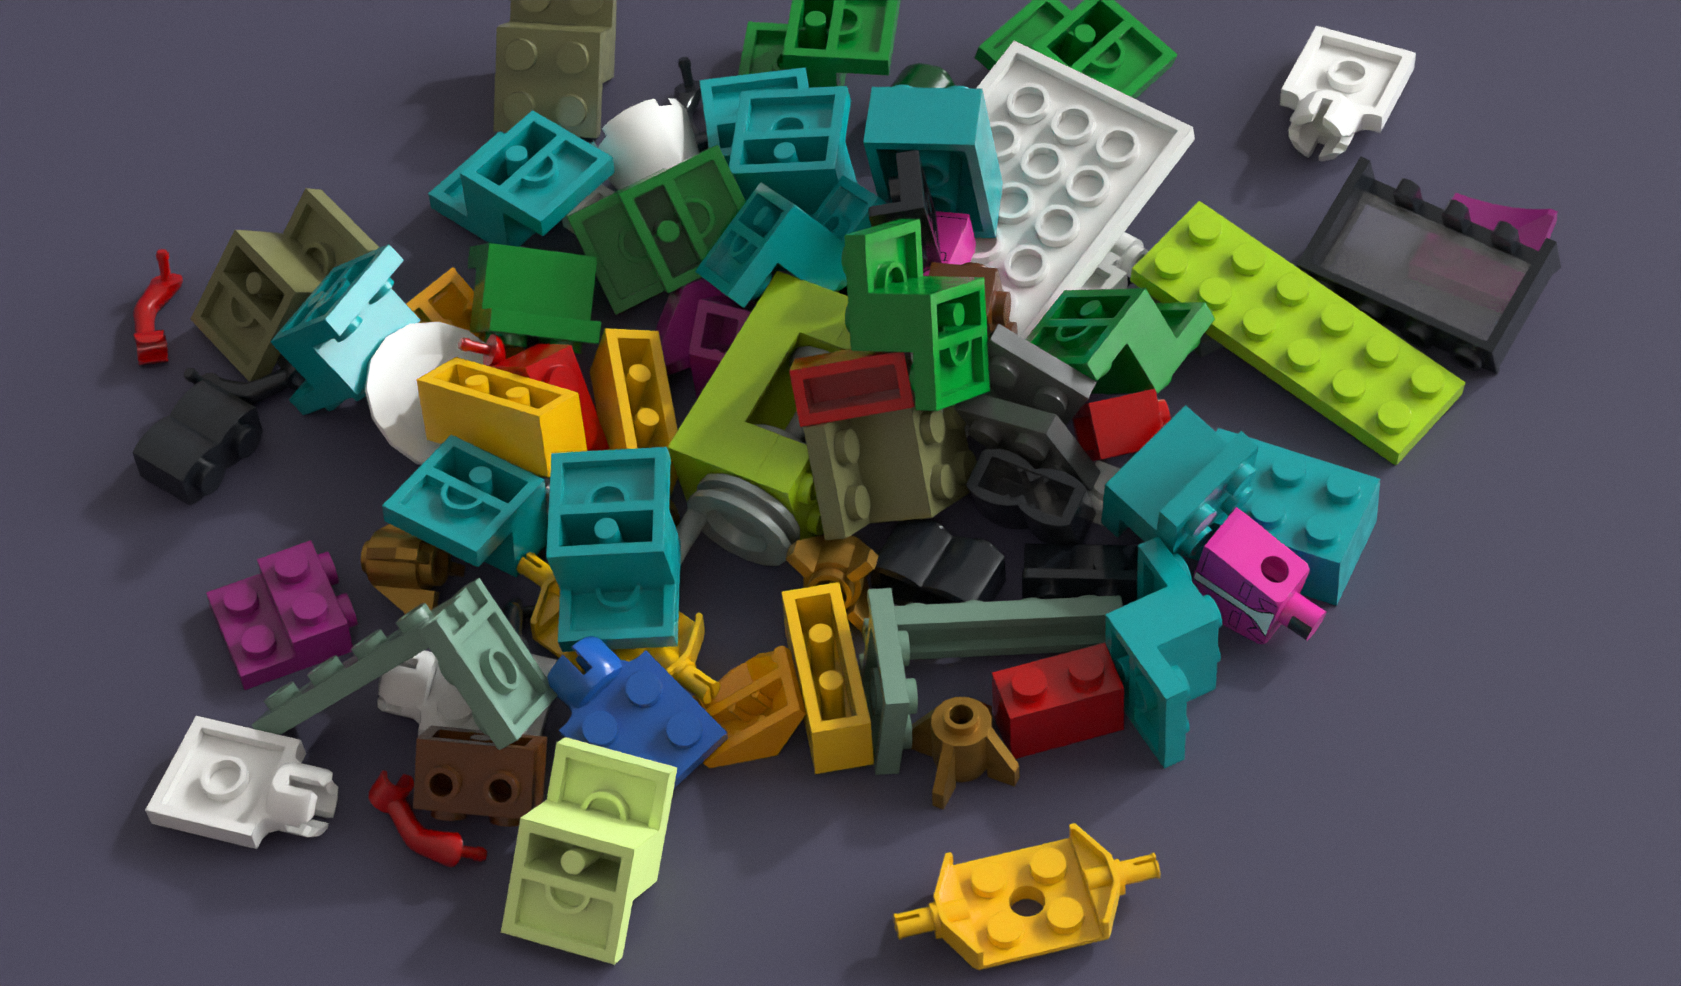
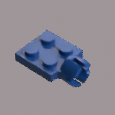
(633, 708)

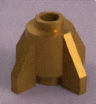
(837, 561)
(406, 567)
(962, 746)

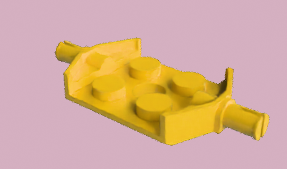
(676, 660)
(1068, 877)

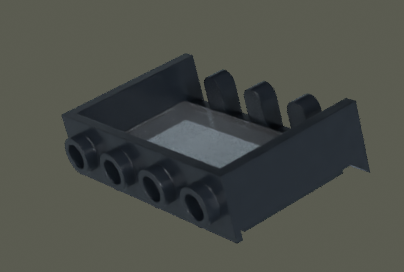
(1428, 268)

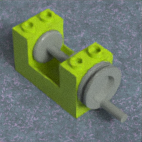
(743, 441)

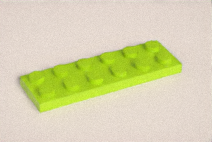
(1300, 333)

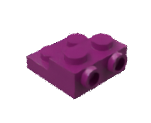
(283, 615)

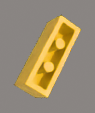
(633, 392)
(501, 413)
(828, 678)

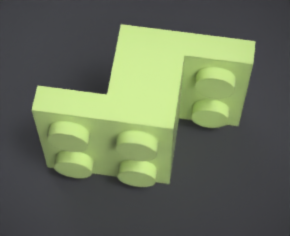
(589, 850)

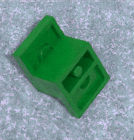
(825, 39)
(1092, 39)
(658, 228)
(533, 296)
(904, 311)
(1121, 337)

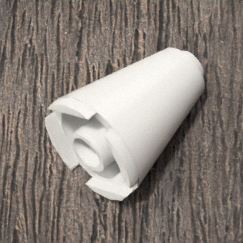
(647, 140)

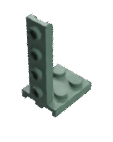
(953, 630)
(473, 651)

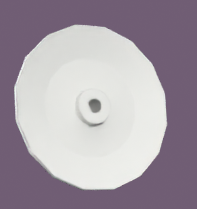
(393, 385)

